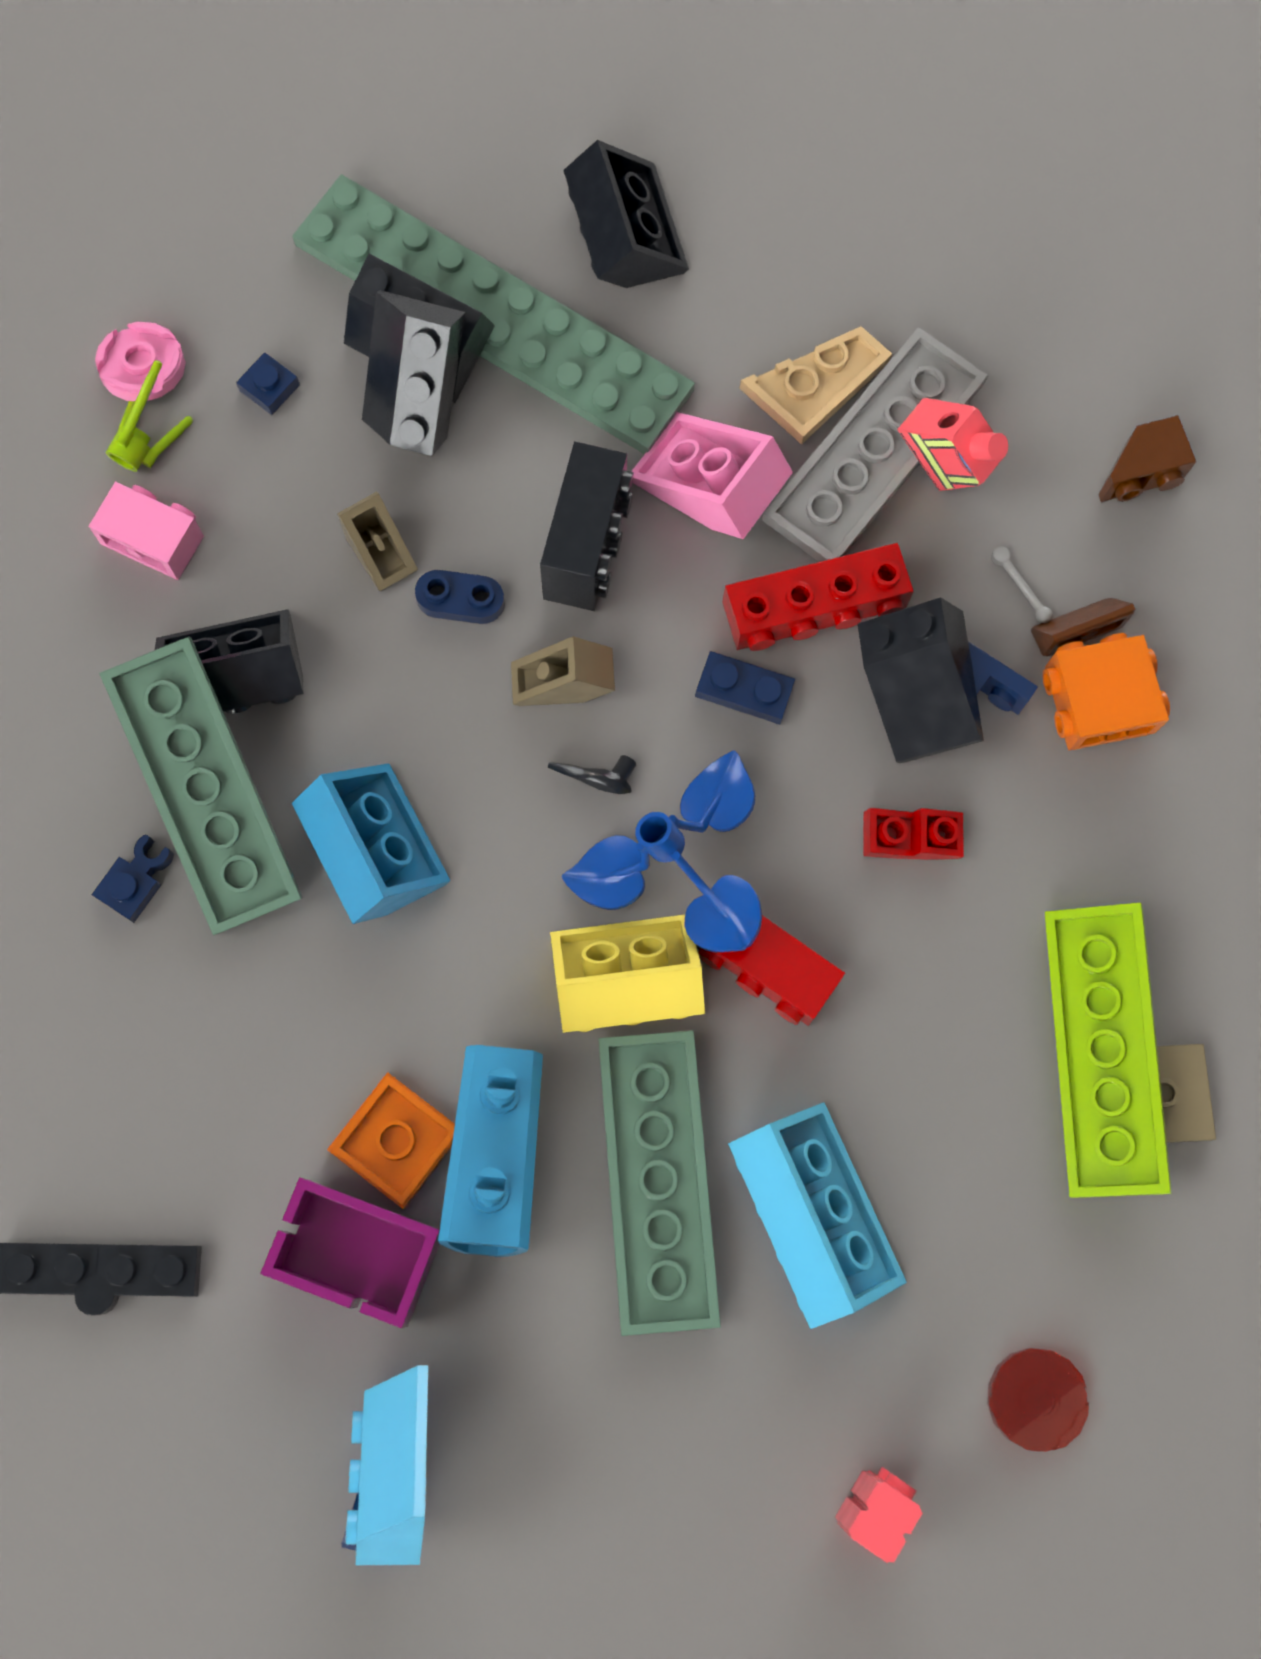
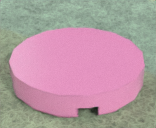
(127, 357)

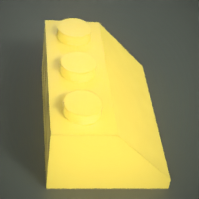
(626, 974)

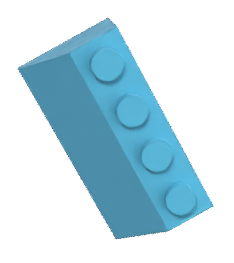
(817, 1215)

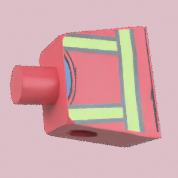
(953, 443)

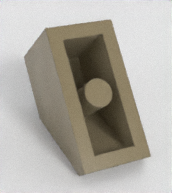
(563, 674)

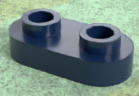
(457, 599)

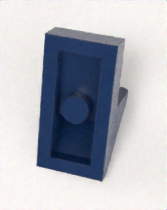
(1002, 685)

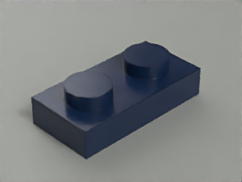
(744, 687)

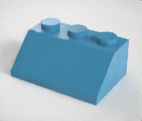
(369, 841)

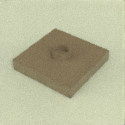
(1186, 1093)

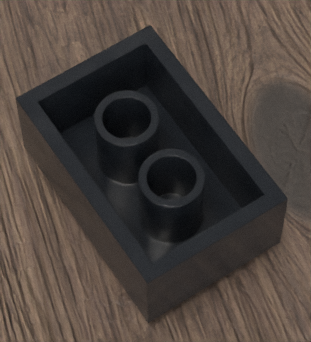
(586, 527)

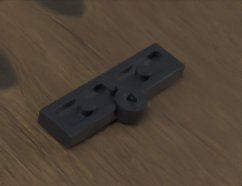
(99, 1272)

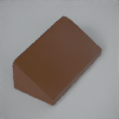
(1082, 624)

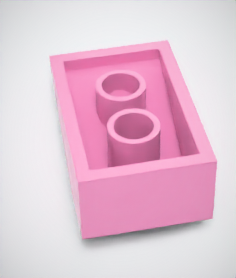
(714, 472)

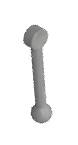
(1001, 558)

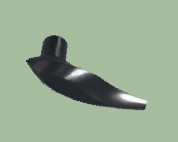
(602, 779)

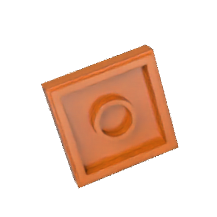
(394, 1140)

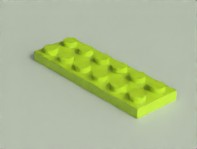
(1107, 1052)

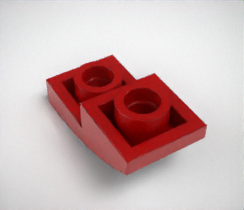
(913, 835)

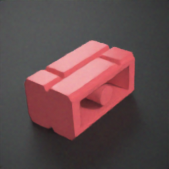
(879, 1513)

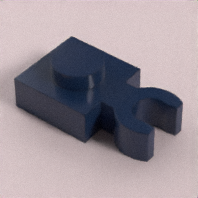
(130, 885)

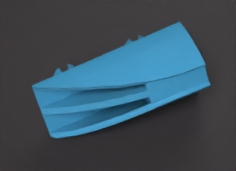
(493, 1153)

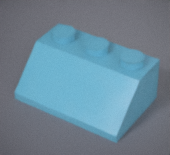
(390, 1471)

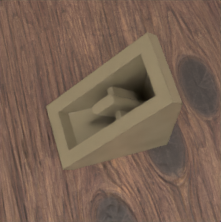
(376, 541)

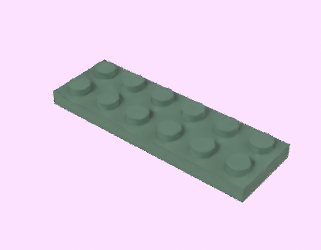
(201, 785)
(658, 1184)

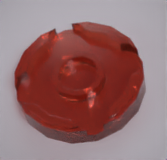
(1038, 1399)

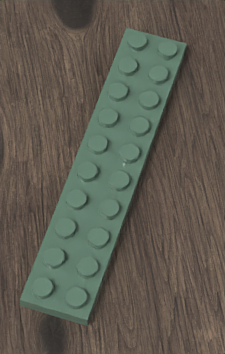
(532, 332)

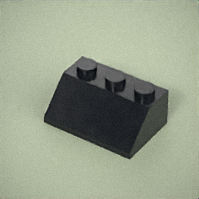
(624, 217)
(380, 275)
(412, 371)
(248, 660)

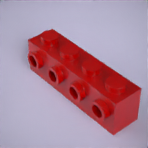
(817, 597)

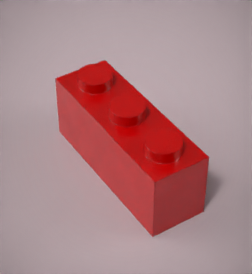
(781, 971)

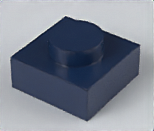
(268, 383)

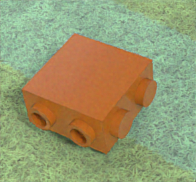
(1105, 691)

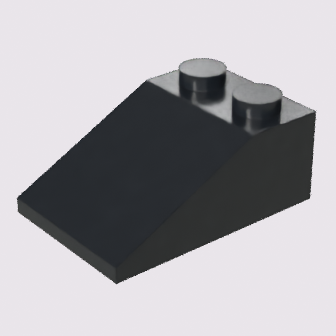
(922, 679)

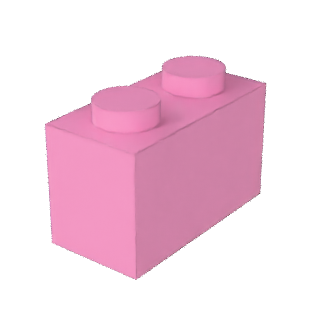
(146, 529)

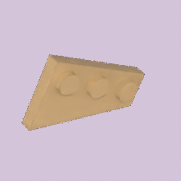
(815, 386)

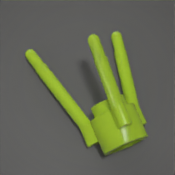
(130, 444)

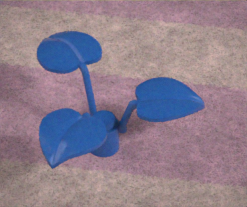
(726, 914)

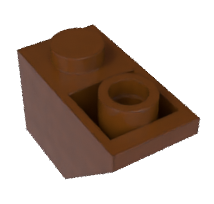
(1151, 458)

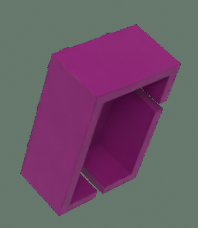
(353, 1253)

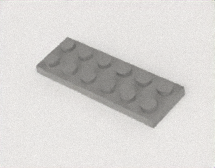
(864, 454)

